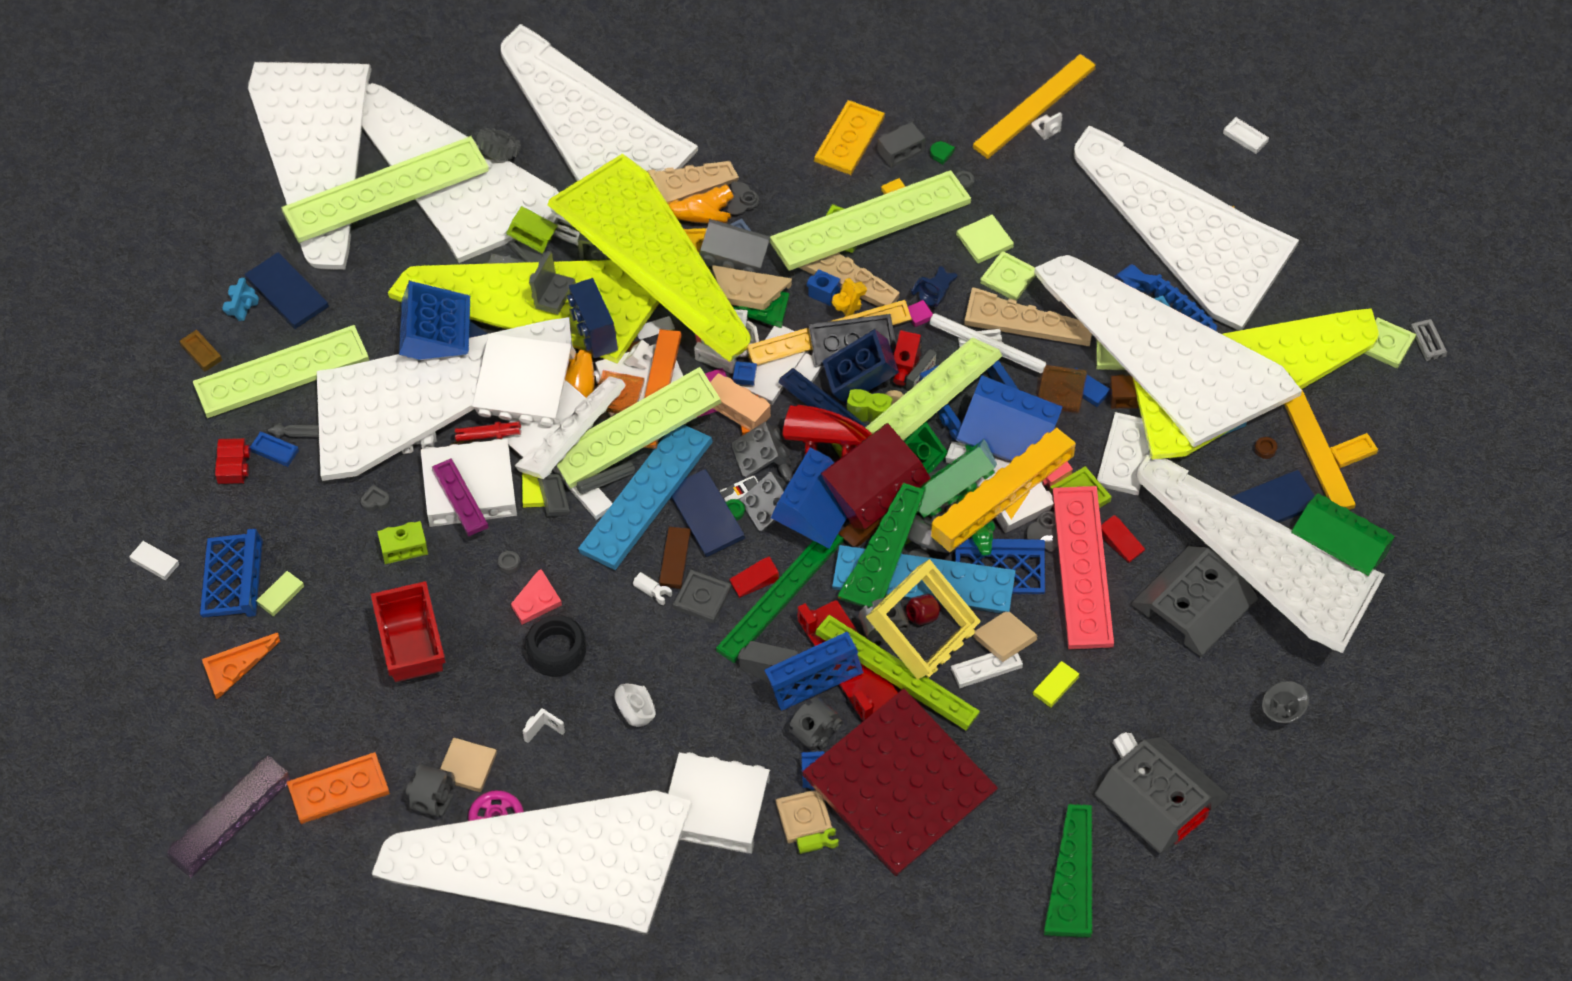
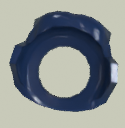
(936, 289)

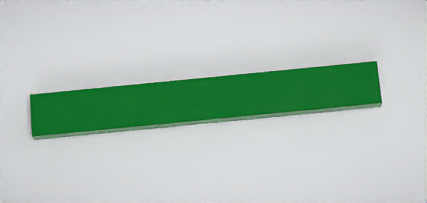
(776, 598)

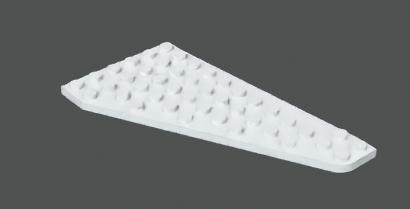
(586, 116)
(313, 136)
(467, 214)
(1205, 243)
(1183, 365)
(397, 400)
(1299, 579)
(568, 860)

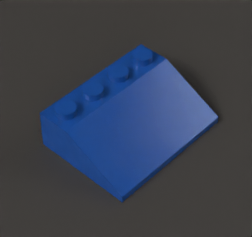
(433, 322)
(1006, 419)
(809, 503)

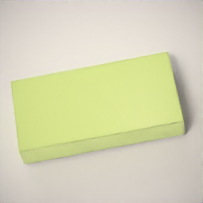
(280, 593)

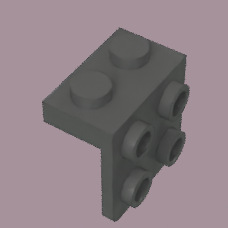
(760, 448)

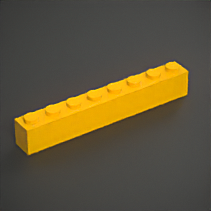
(1002, 489)

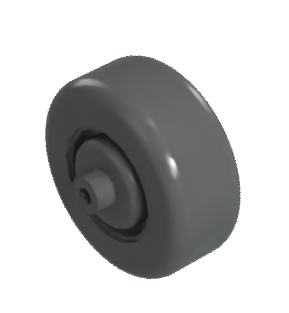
(921, 534)

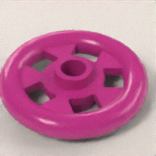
(484, 802)

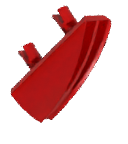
(820, 425)

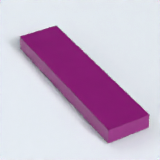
(460, 497)

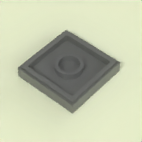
(702, 596)

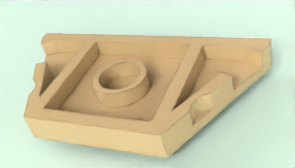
(749, 288)

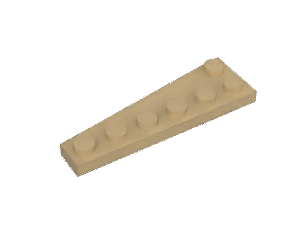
(877, 292)
(991, 313)

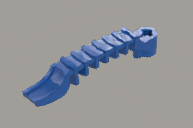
(1148, 283)

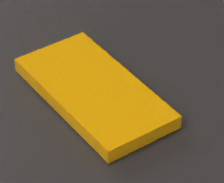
(849, 137)

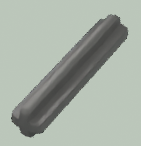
(605, 477)

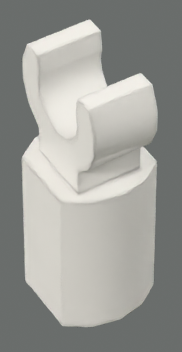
(651, 587)

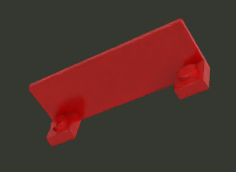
(866, 691)

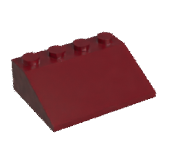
(872, 475)

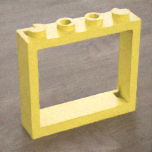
(949, 599)

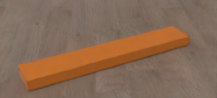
(663, 364)

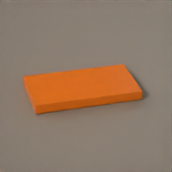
(338, 788)

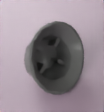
(1285, 702)

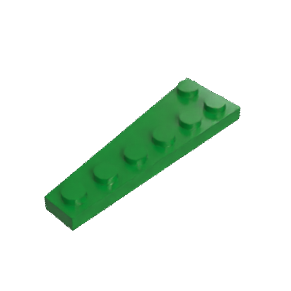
(880, 559)
(1072, 887)

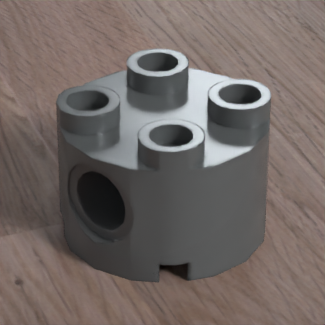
(896, 615)
(815, 724)
(431, 790)

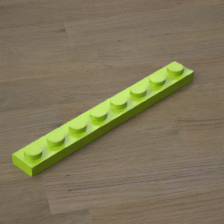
(898, 674)

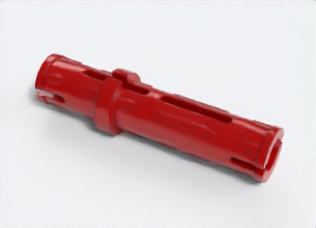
(488, 431)

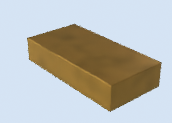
(200, 350)

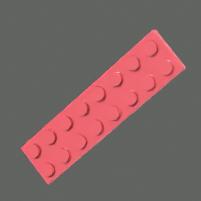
(1082, 568)

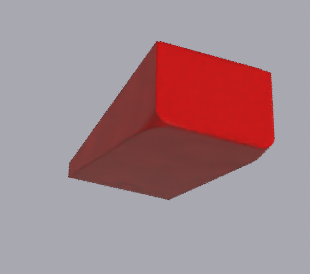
(1121, 539)
(755, 577)

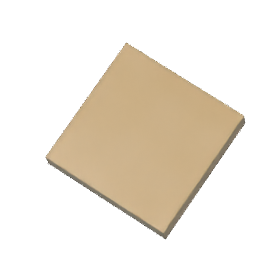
(1005, 636)
(469, 763)
(803, 815)

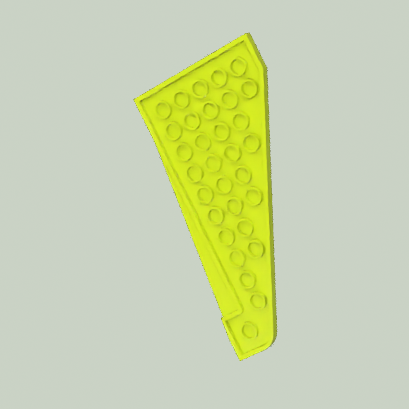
(638, 231)
(504, 299)
(1304, 349)

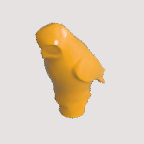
(703, 206)
(581, 372)

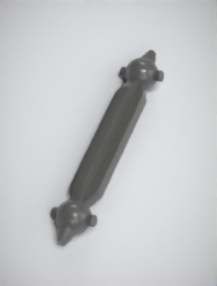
(295, 430)

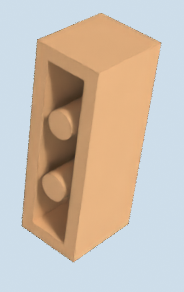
(740, 403)

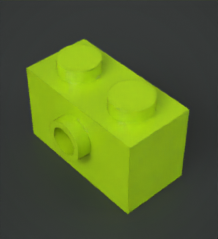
(532, 229)
(402, 542)

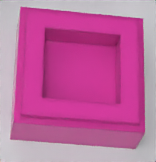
(920, 313)

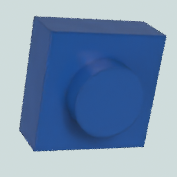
(745, 373)

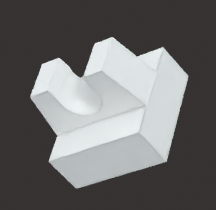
(636, 355)

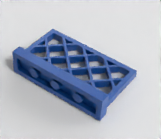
(1011, 548)
(249, 580)
(816, 660)

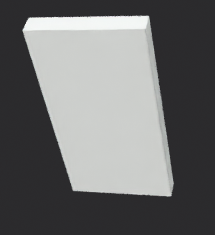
(769, 373)
(534, 432)
(1124, 454)

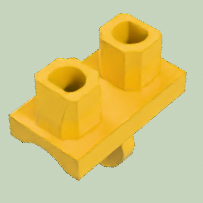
(848, 298)

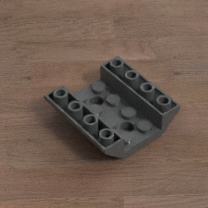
(1211, 603)
(1145, 799)

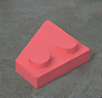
(535, 599)

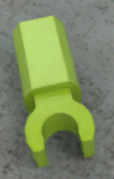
(816, 841)

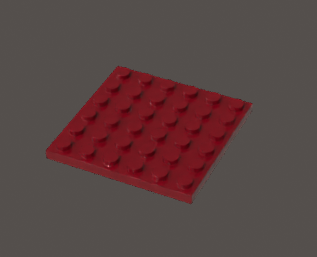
(899, 782)

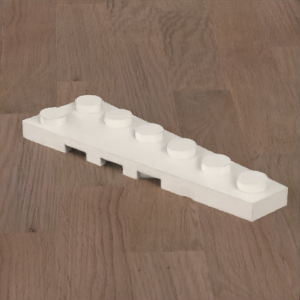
(542, 460)

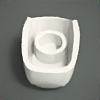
(635, 704)

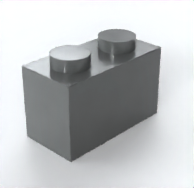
(901, 144)

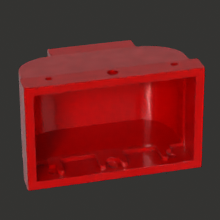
(408, 631)

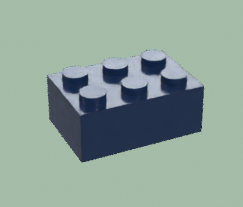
(592, 318)
(860, 365)

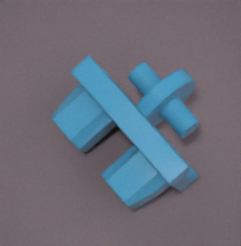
(242, 299)

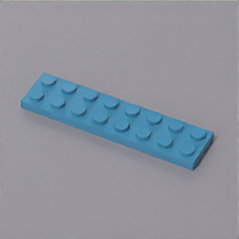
(645, 496)
(978, 585)

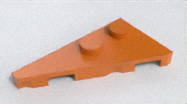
(229, 666)

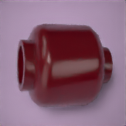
(923, 609)

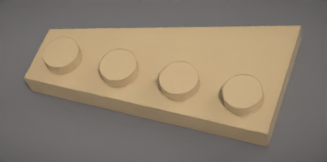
(692, 180)

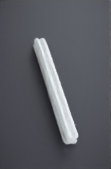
(1006, 350)

